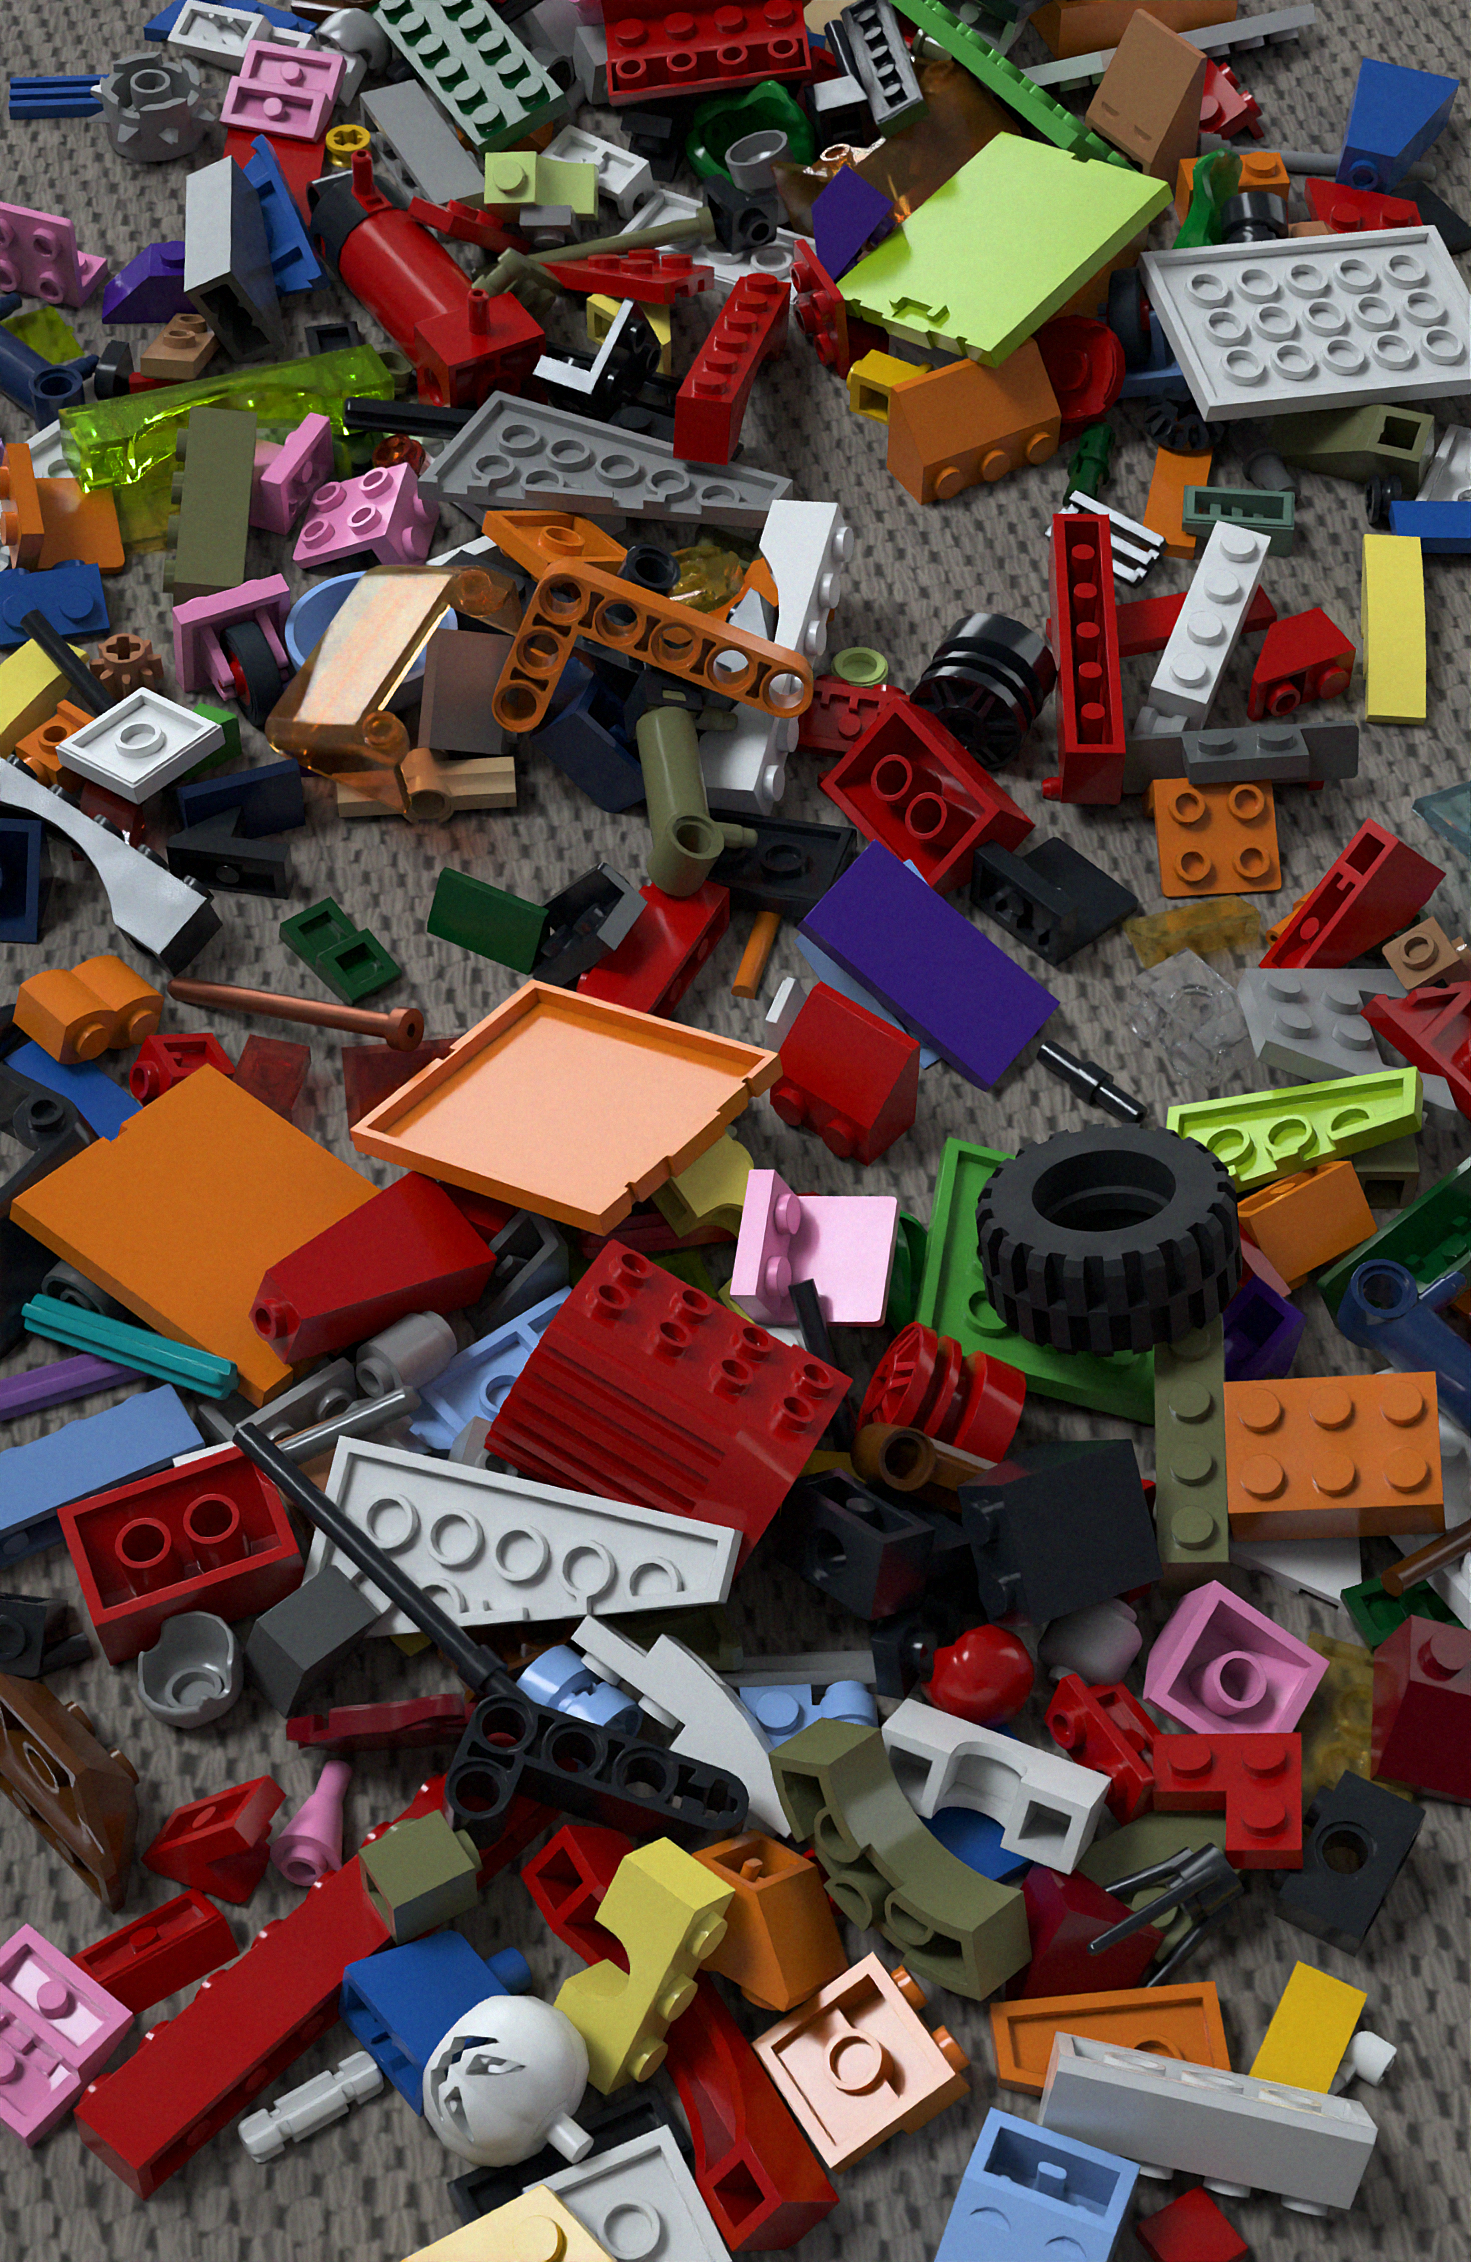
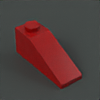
(1358, 903)

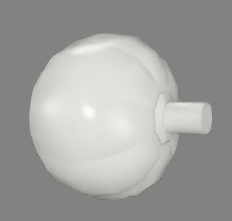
(514, 2089)

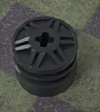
(988, 685)

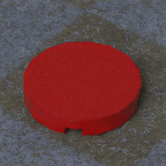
(1082, 366)

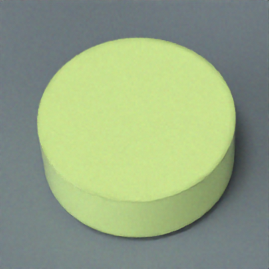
(860, 667)

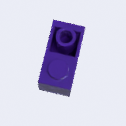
(847, 220)

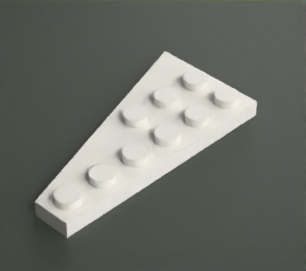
(1213, 40)

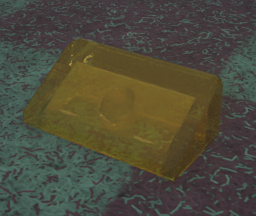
(1198, 926)

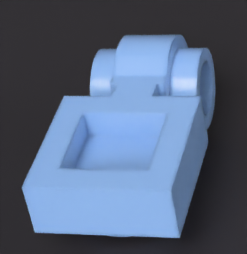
(789, 1708)

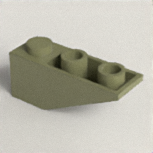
(1358, 443)

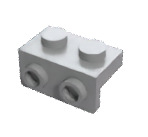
(310, 1400)

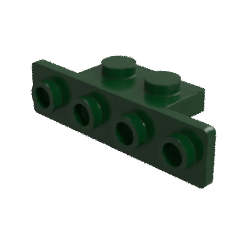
(1424, 1238)

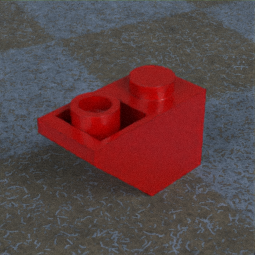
(1300, 663)

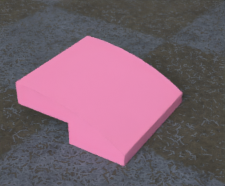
(284, 91)
(52, 2034)

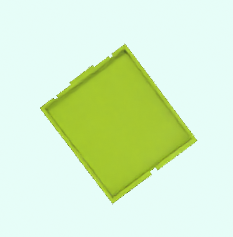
(1000, 248)

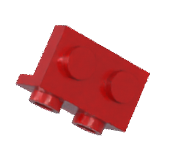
(1223, 108)
(1110, 1735)

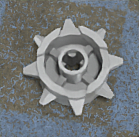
(153, 108)

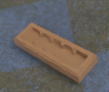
(180, 349)

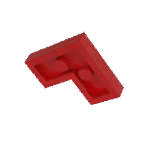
(1250, 1778)

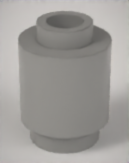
(405, 1354)

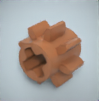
(126, 665)

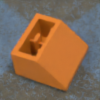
(779, 1922)

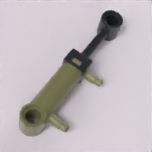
(664, 721)

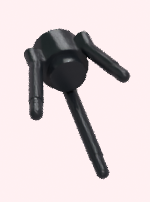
(1199, 1885)

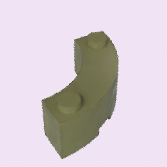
(890, 1867)

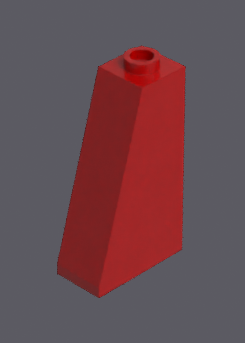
(372, 1268)

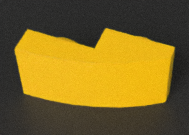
(1309, 2030)

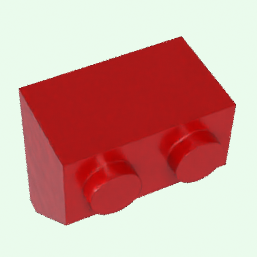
(847, 1076)

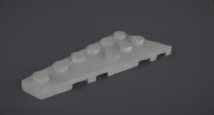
(569, 463)

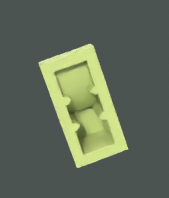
(530, 179)

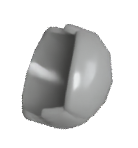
(359, 34)
(191, 1670)

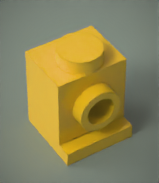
(872, 382)

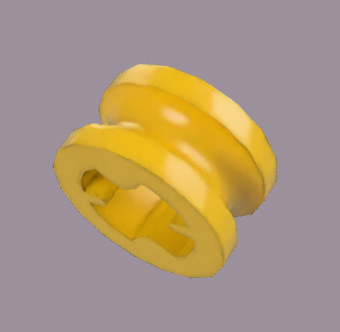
(344, 141)

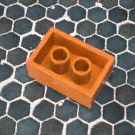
(1333, 1457)

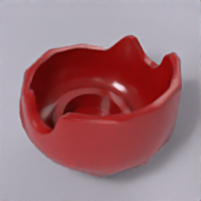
(981, 1677)

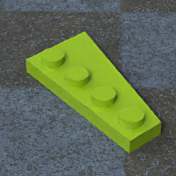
(1302, 1125)

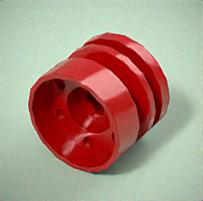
(950, 1400)

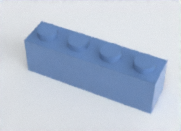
(87, 1461)

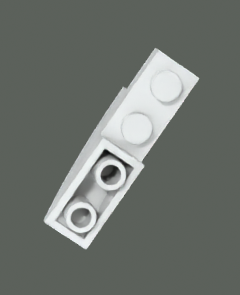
(687, 1689)

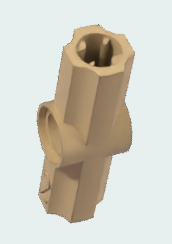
(440, 787)

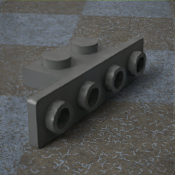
(1244, 754)

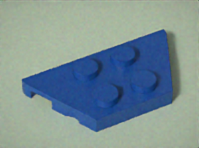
(290, 245)

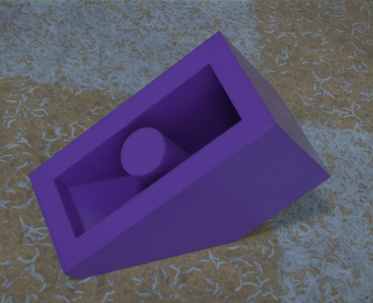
(149, 287)

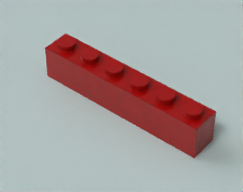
(1086, 660)

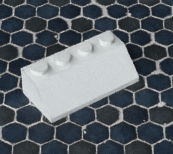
(1208, 2123)

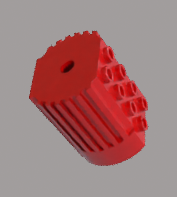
(665, 1401)

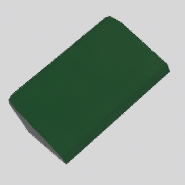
(488, 921)

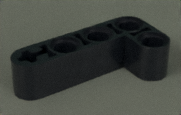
(592, 1794)

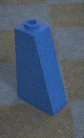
(1391, 123)

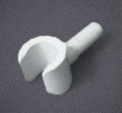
(1367, 2058)

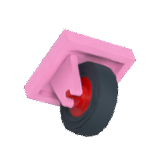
(236, 644)

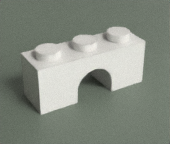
(1037, 1797)

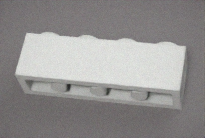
(1209, 624)

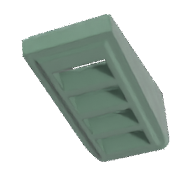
(1254, 510)

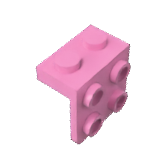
(369, 513)

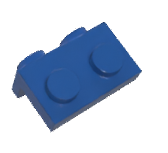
(66, 596)

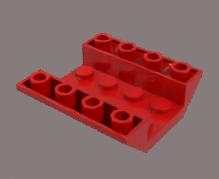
(701, 47)

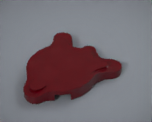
(384, 1726)

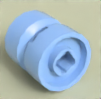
(567, 1685)

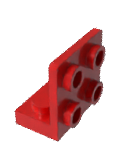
(822, 312)

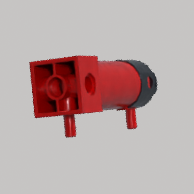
(420, 295)

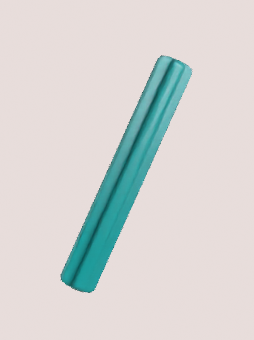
(131, 1346)

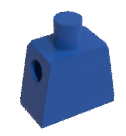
(415, 1994)

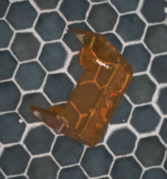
(913, 161)

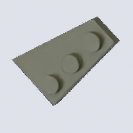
(1147, 1843)

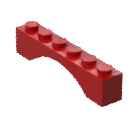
(721, 378)
(746, 2146)

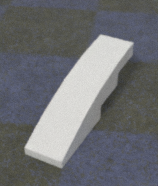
(223, 36)

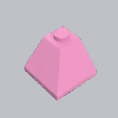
(1229, 1667)

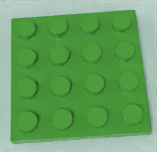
(956, 1303)

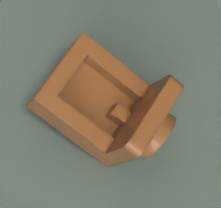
(1427, 956)

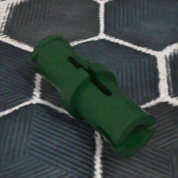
(1090, 465)

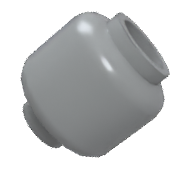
(1092, 1643)

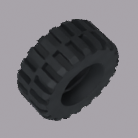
(1109, 1239)

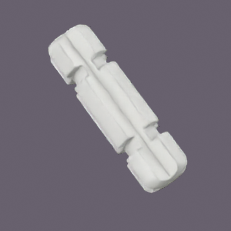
(310, 2106)

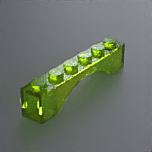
(127, 435)

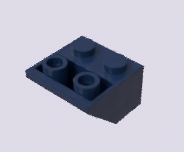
(588, 739)

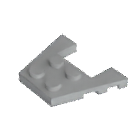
(1314, 1027)

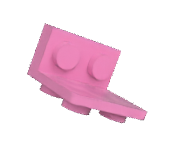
(43, 257)
(290, 474)
(795, 1238)

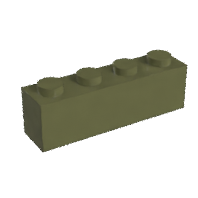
(213, 503)
(1191, 1461)

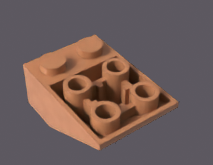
(1150, 99)

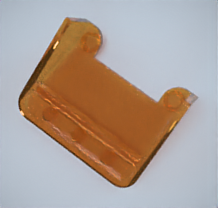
(337, 698)

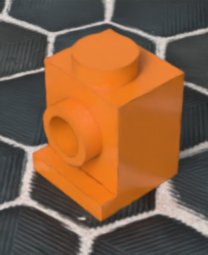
(39, 747)

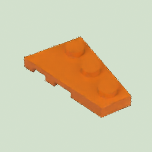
(1159, 2020)

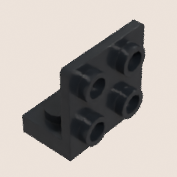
(617, 374)
(1048, 896)

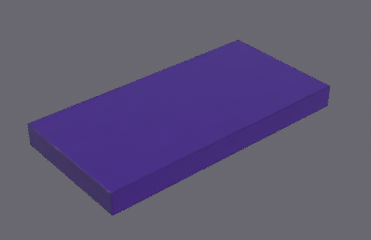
(928, 965)

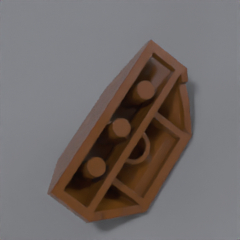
(69, 1786)

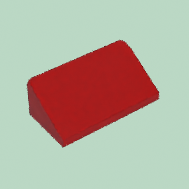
(160, 1951)

